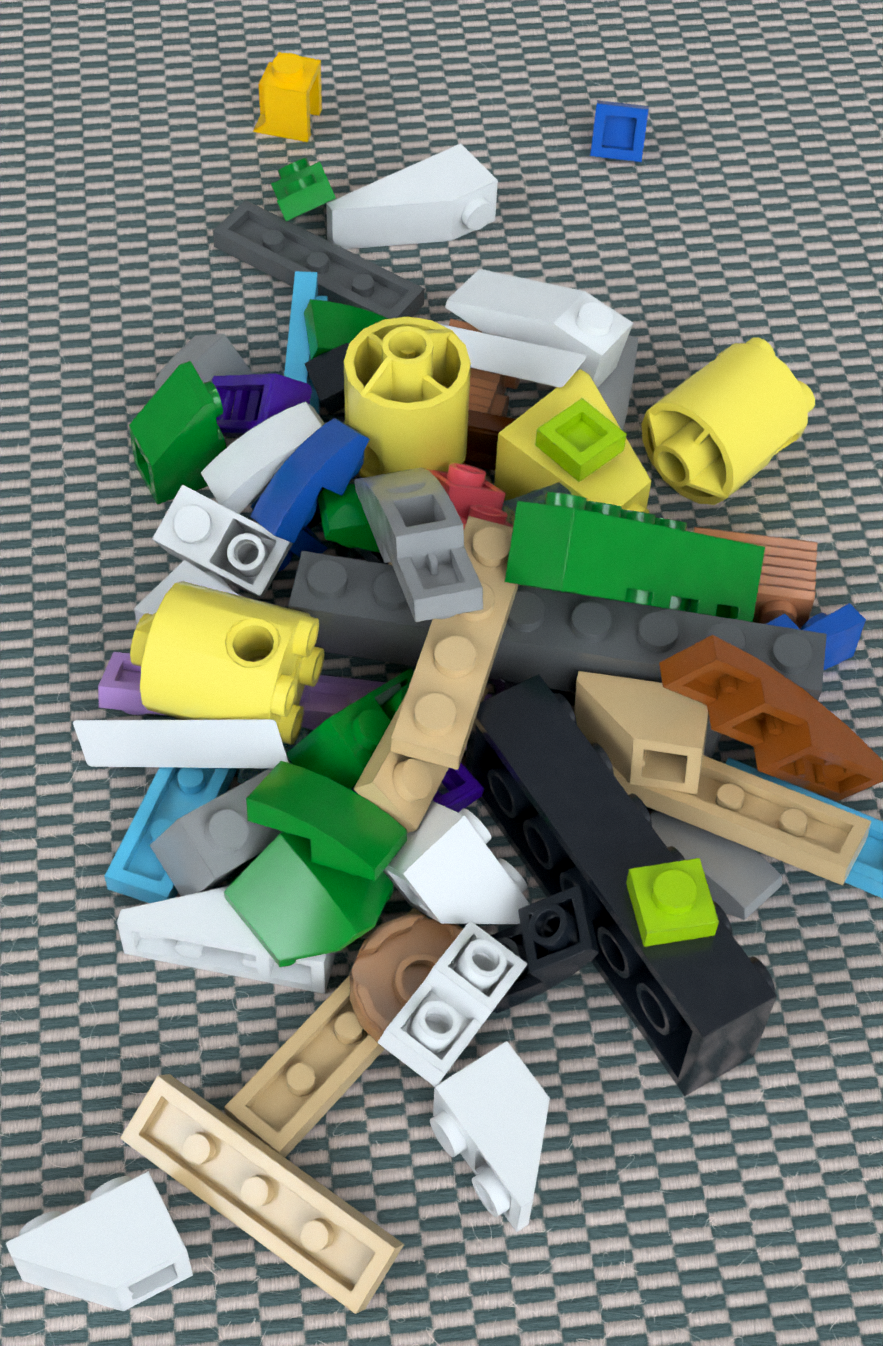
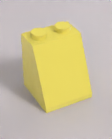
(525, 468)

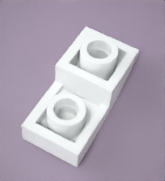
(254, 458)
(452, 1003)

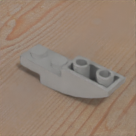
(423, 541)

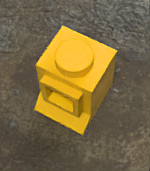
(288, 96)

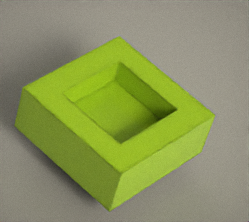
(580, 439)
(672, 902)

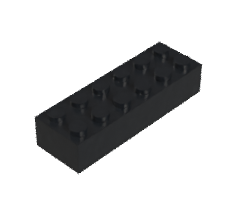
(576, 825)

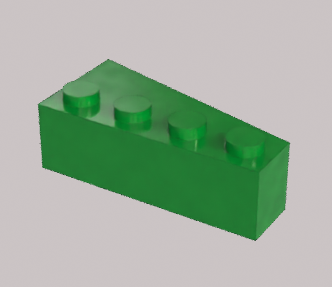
(631, 558)

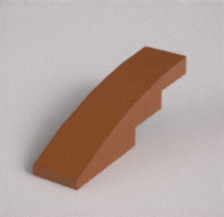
(786, 725)

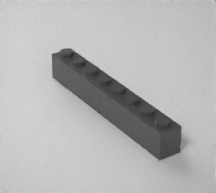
(545, 633)

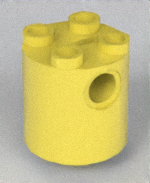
(408, 395)
(726, 422)
(226, 658)

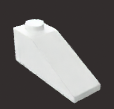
(416, 205)
(544, 317)
(210, 936)

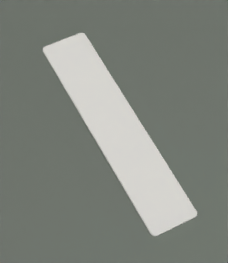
(519, 358)
(181, 743)

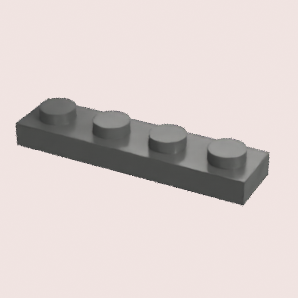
(343, 276)

